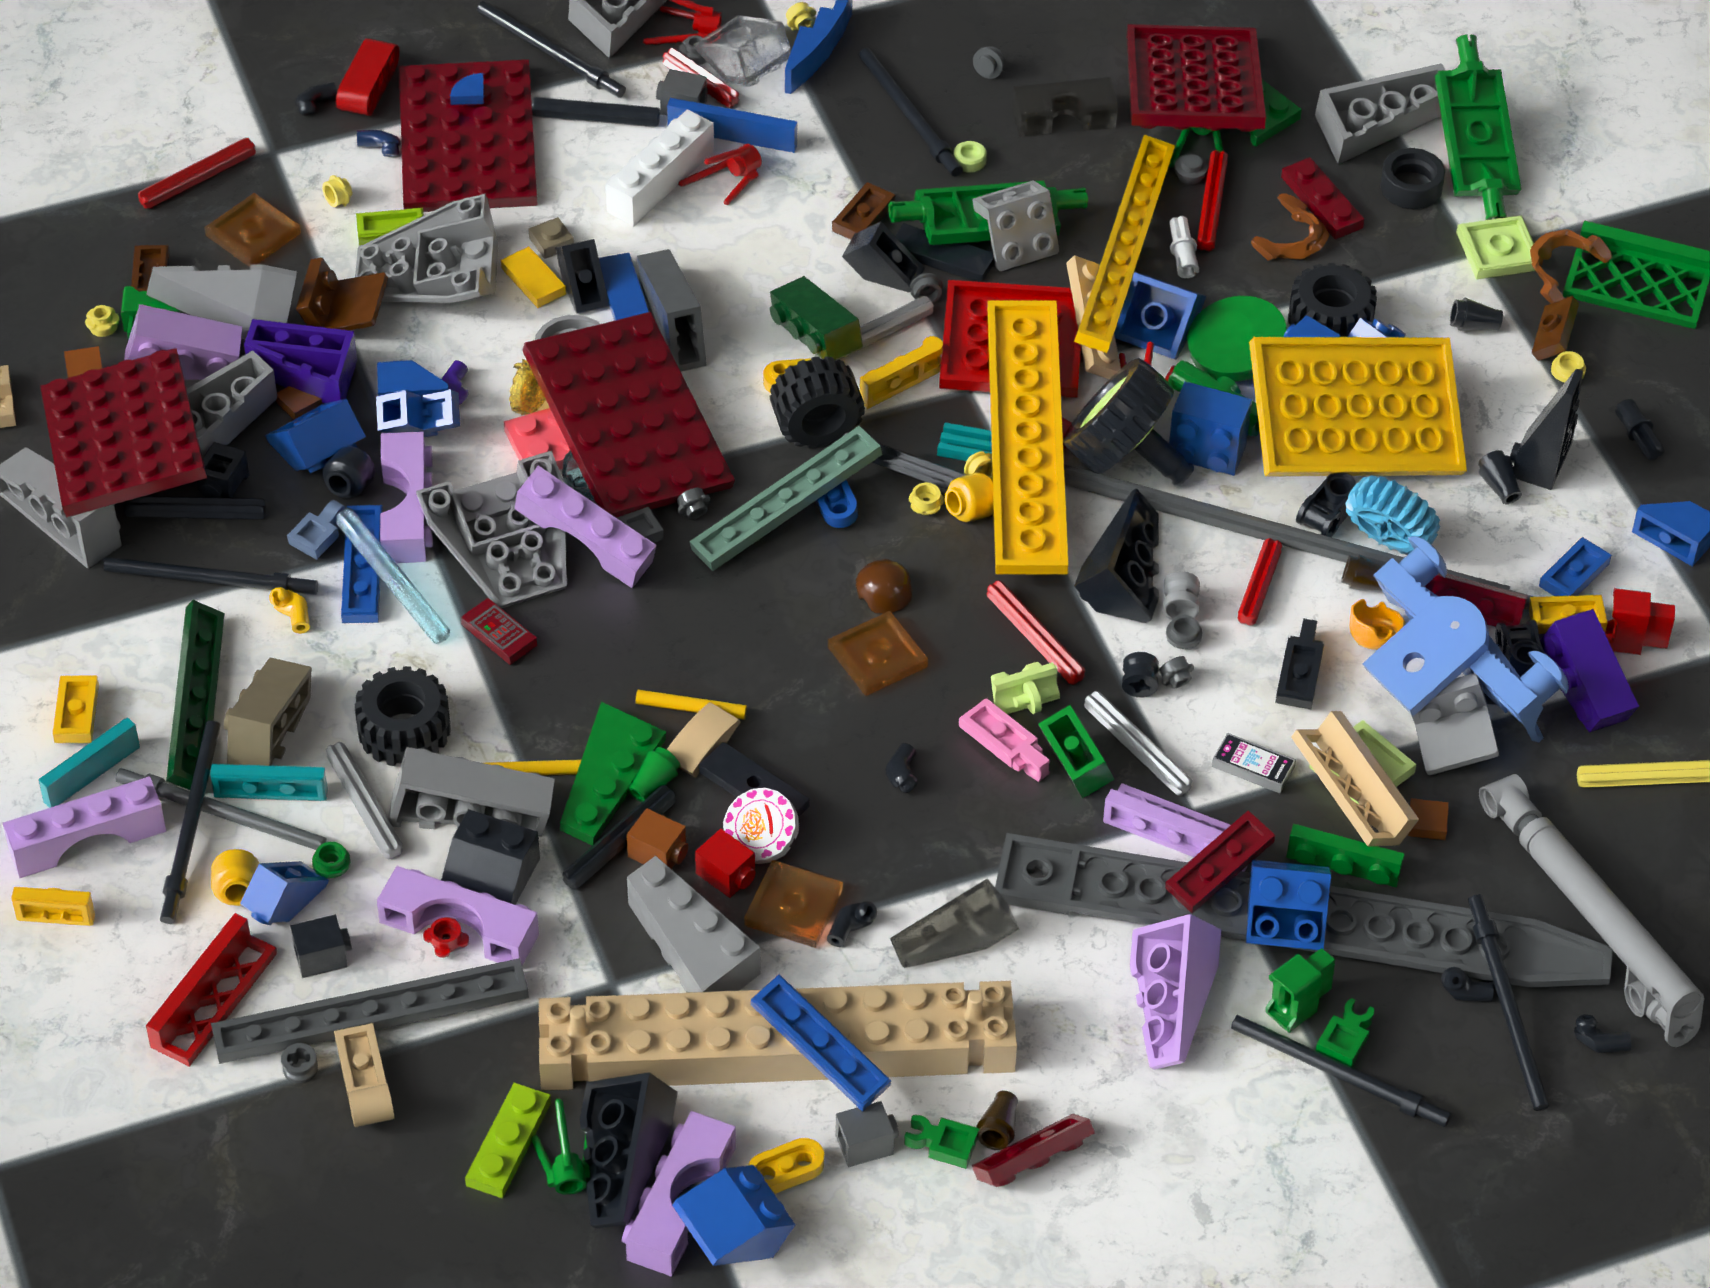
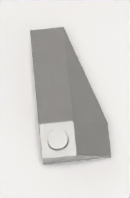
(226, 293)

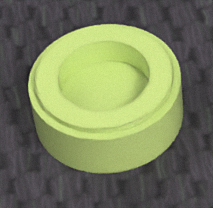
(970, 156)

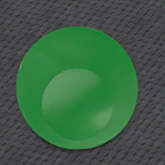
(1222, 334)

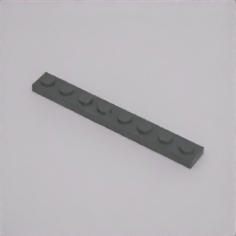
(382, 1006)

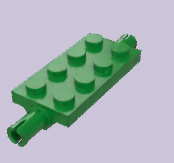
(1478, 130)
(950, 213)

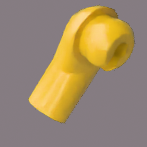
(292, 606)

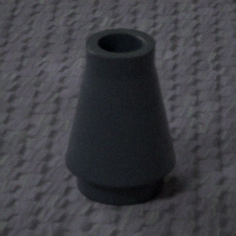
(1472, 315)
(1499, 474)

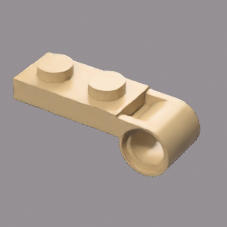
(364, 1075)

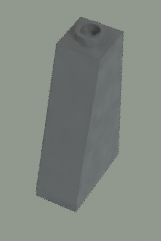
(673, 307)

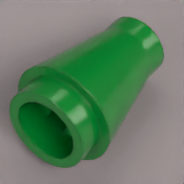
(656, 770)

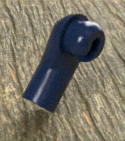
(379, 138)

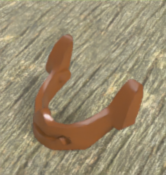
(1543, 249)
(1298, 250)

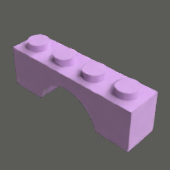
(404, 466)
(614, 543)
(43, 836)
(418, 900)
(698, 1152)

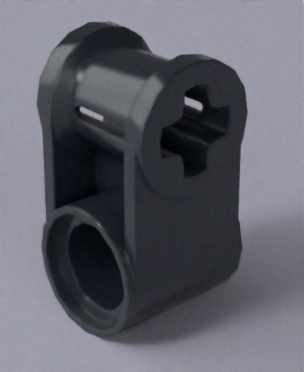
(1326, 506)
(1516, 642)

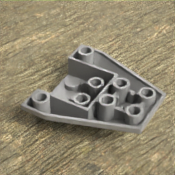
(438, 256)
(493, 541)

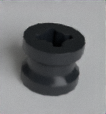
(1140, 674)

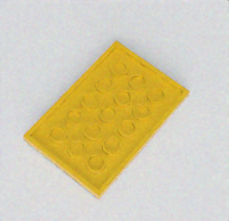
(1357, 406)

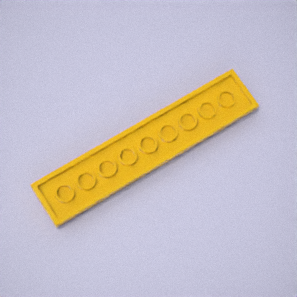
(1027, 438)

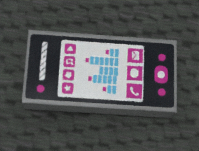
(1253, 763)

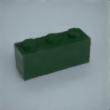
(815, 319)

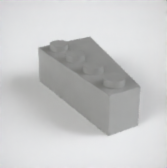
(611, 21)
(1376, 110)
(231, 399)
(32, 488)
(444, 787)
(691, 933)

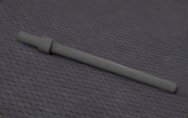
(228, 811)

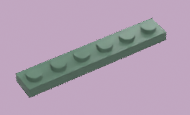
(785, 498)

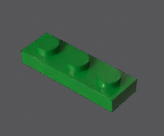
(1345, 855)

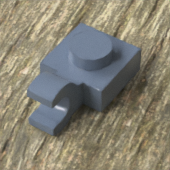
(316, 533)

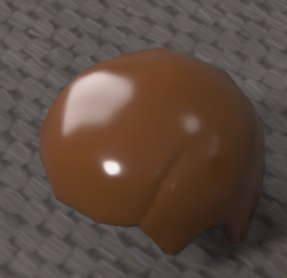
(884, 586)

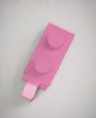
(1005, 739)

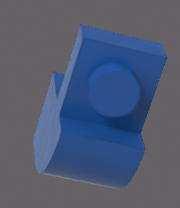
(416, 413)

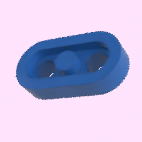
(838, 501)

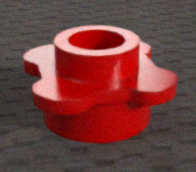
(443, 928)

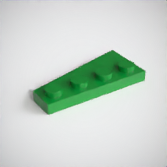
(607, 770)

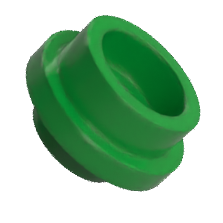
(333, 853)

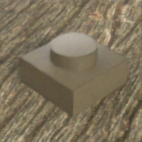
(550, 235)

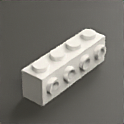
(659, 167)

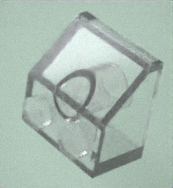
(745, 49)

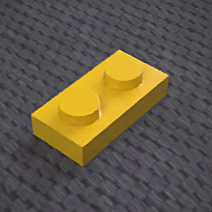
(1560, 607)
(75, 709)

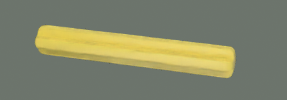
(1643, 773)

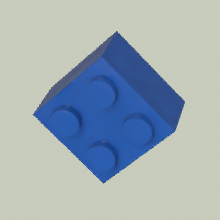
(1210, 427)

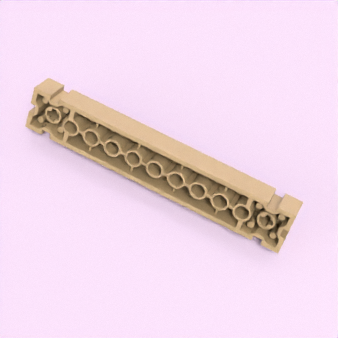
(726, 1041)

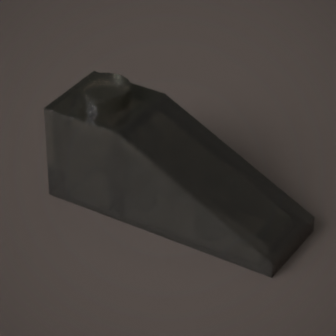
(957, 928)

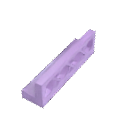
(1161, 820)

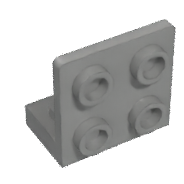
(1019, 224)
(1456, 727)

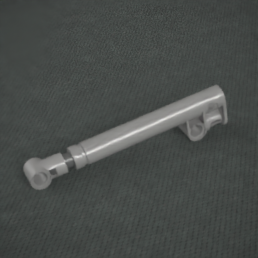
(1653, 980)

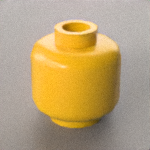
(970, 497)
(232, 874)

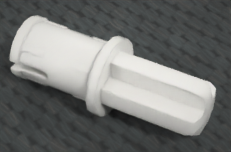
(1183, 248)

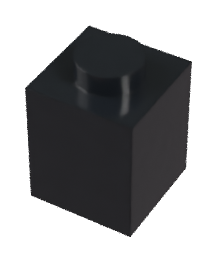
(320, 945)

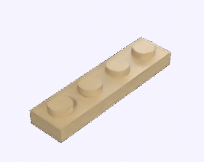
(1082, 277)

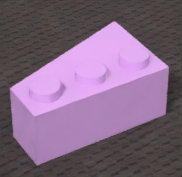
(200, 342)

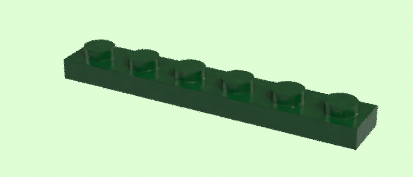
(195, 689)

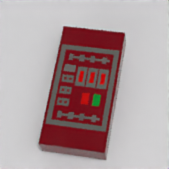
(499, 631)

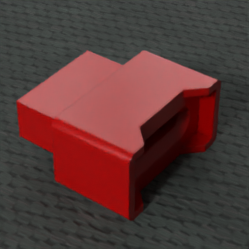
(1638, 622)

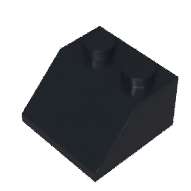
(492, 856)

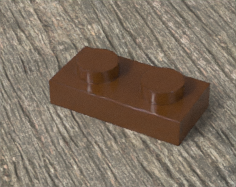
(863, 210)

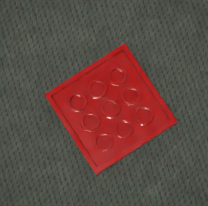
(966, 333)

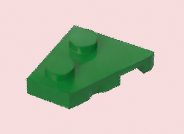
(1279, 114)

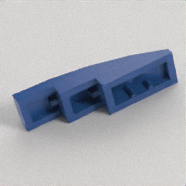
(816, 43)

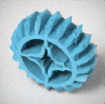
(1391, 513)

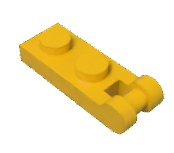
(902, 372)

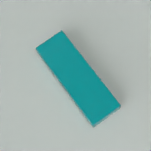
(89, 763)
(269, 782)

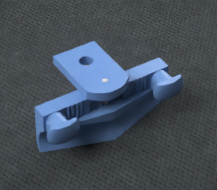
(1452, 641)

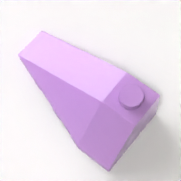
(1174, 976)

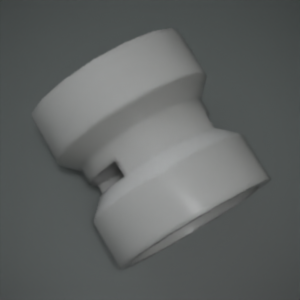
(1181, 595)

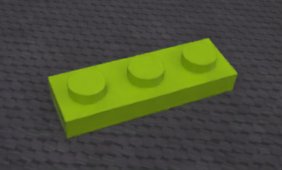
(508, 1140)

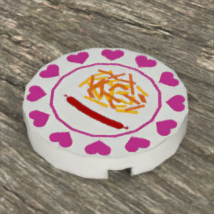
(763, 823)

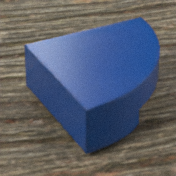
(468, 90)

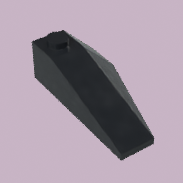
(1549, 437)
(1121, 565)
(625, 1133)

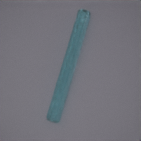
(393, 576)

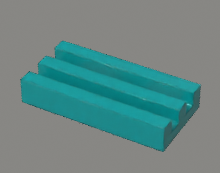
(970, 437)

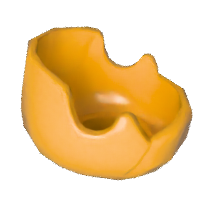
(1374, 625)

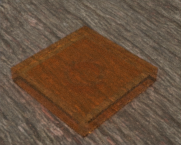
(252, 230)
(877, 653)
(793, 903)

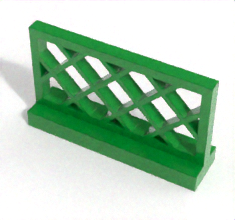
(1644, 254)

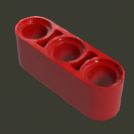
(367, 77)

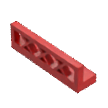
(199, 982)

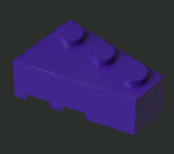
(306, 356)
(1593, 673)

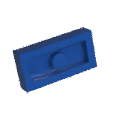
(1575, 569)

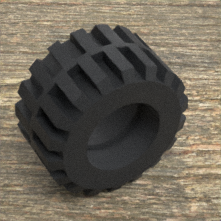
(1333, 297)
(816, 402)
(398, 694)

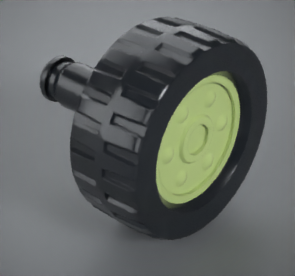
(1123, 420)

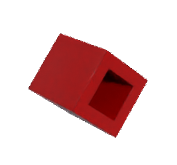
(725, 863)

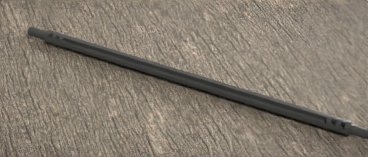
(1238, 521)

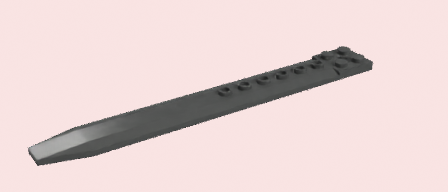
(1357, 921)

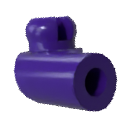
(454, 376)

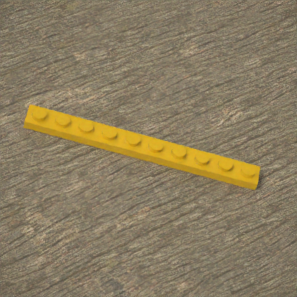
(1124, 244)

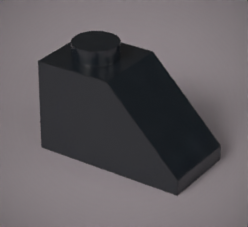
(882, 258)
(582, 275)

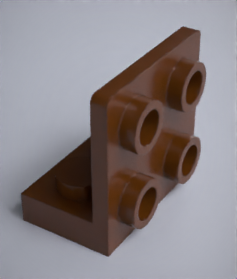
(340, 303)

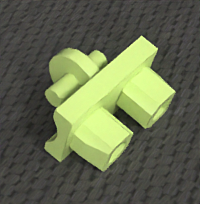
(1025, 689)

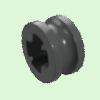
(290, 1057)

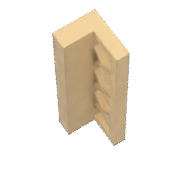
(1360, 779)

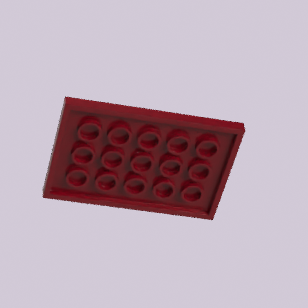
(1195, 77)
(467, 147)
(627, 414)
(122, 432)

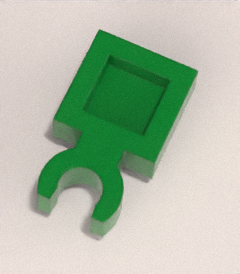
(1346, 1036)
(947, 1142)

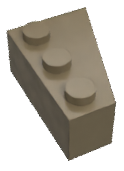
(267, 712)

